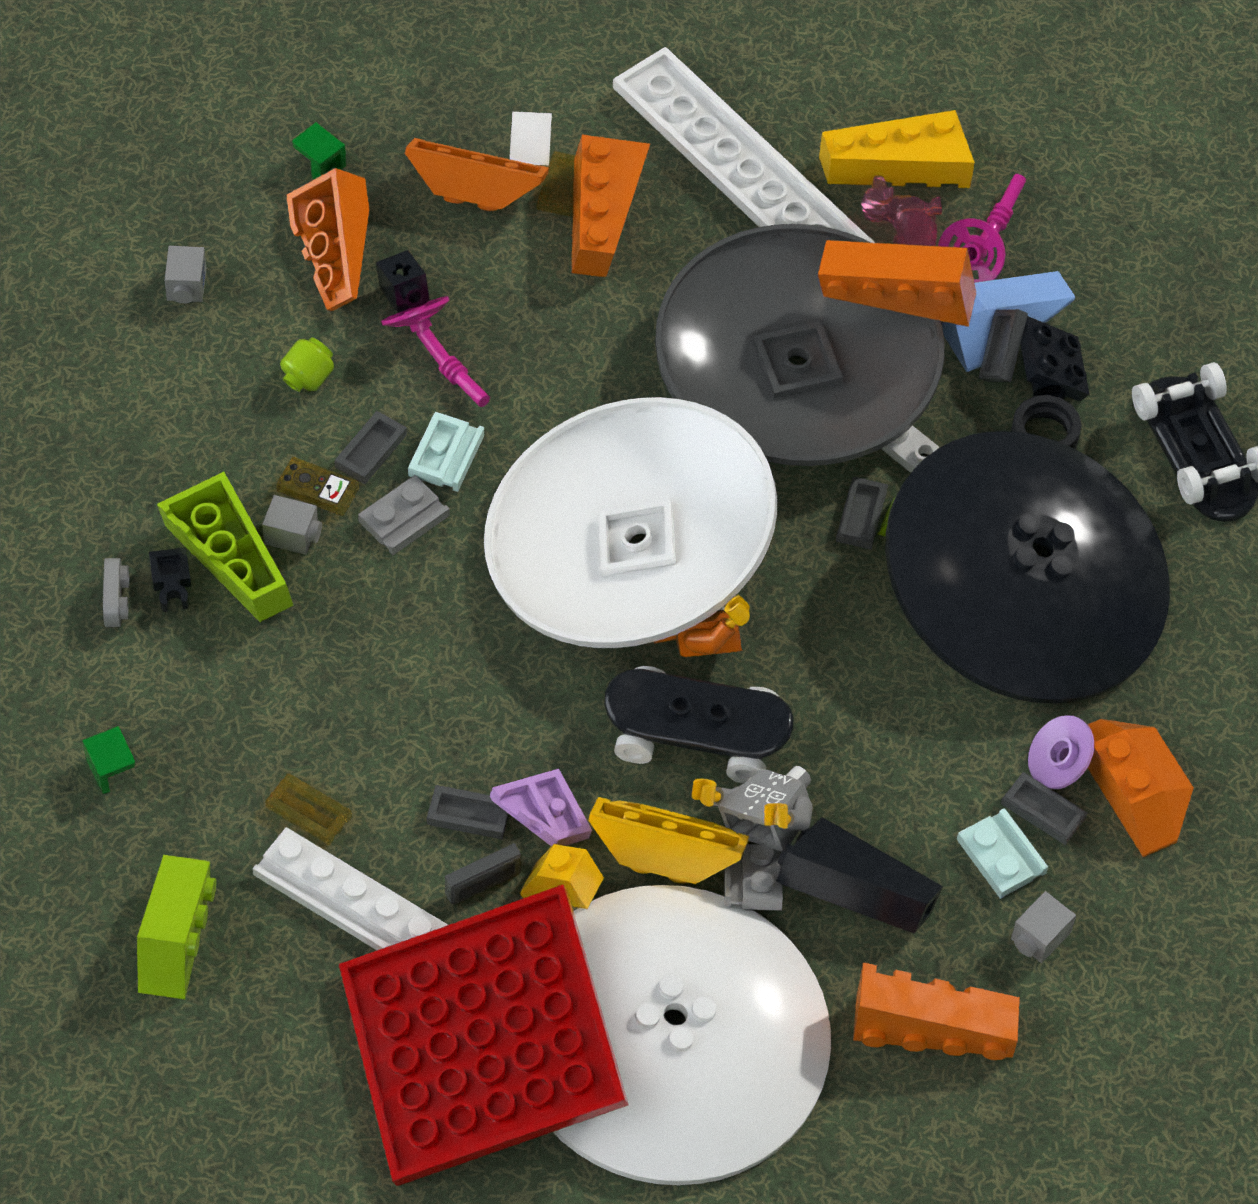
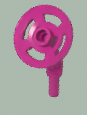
(990, 237)
(419, 321)

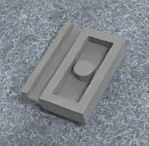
(403, 515)
(753, 880)

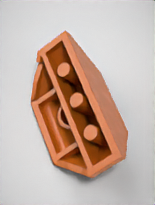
(473, 176)
(1140, 782)

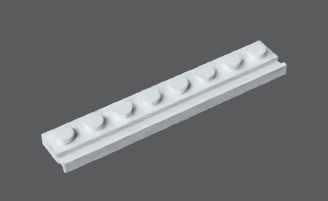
(341, 893)

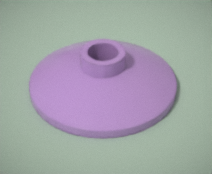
(1061, 752)

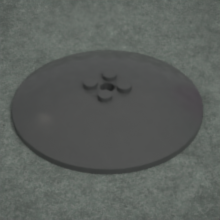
(759, 302)

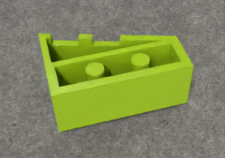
(173, 925)

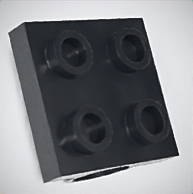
(1053, 361)

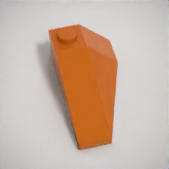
(333, 225)

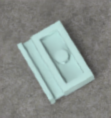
(446, 451)
(1002, 853)

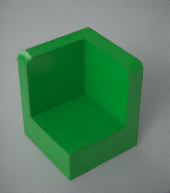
(321, 149)
(107, 756)

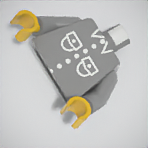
(765, 807)

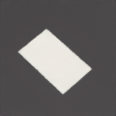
(530, 137)

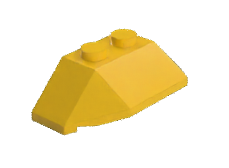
(665, 841)

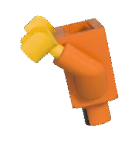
(716, 633)

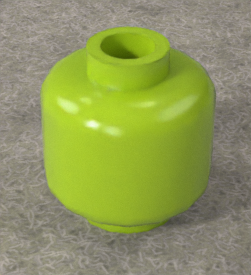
(307, 365)

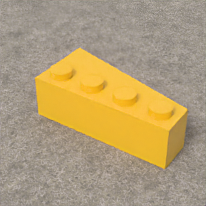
(900, 150)

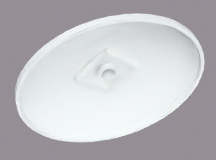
(622, 471)
(741, 1065)

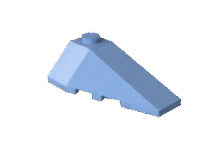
(1035, 294)

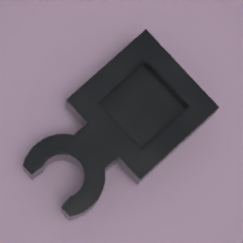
(170, 575)

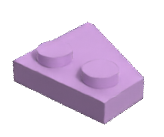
(544, 807)

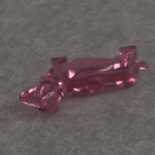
(909, 214)

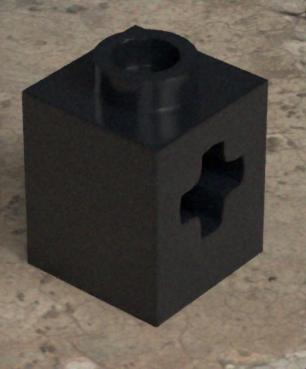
(406, 289)

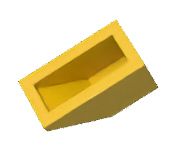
(567, 867)

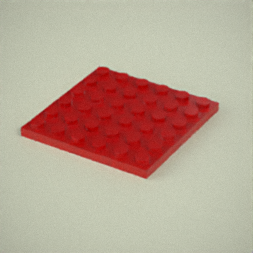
(481, 1035)

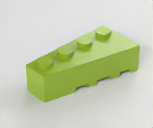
(223, 538)

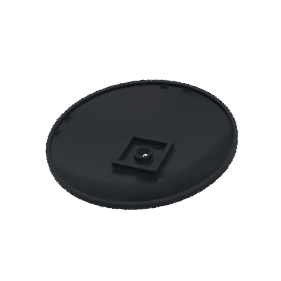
(998, 609)

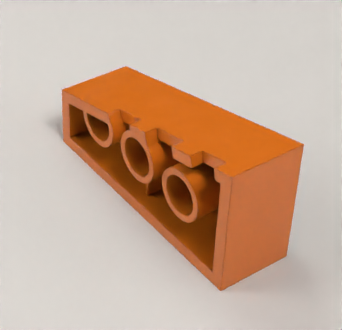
(603, 191)
(901, 278)
(934, 1016)

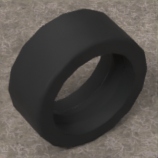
(1051, 408)

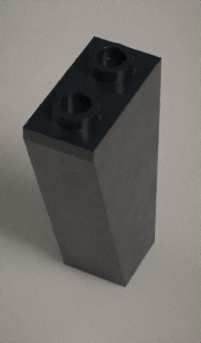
(857, 876)

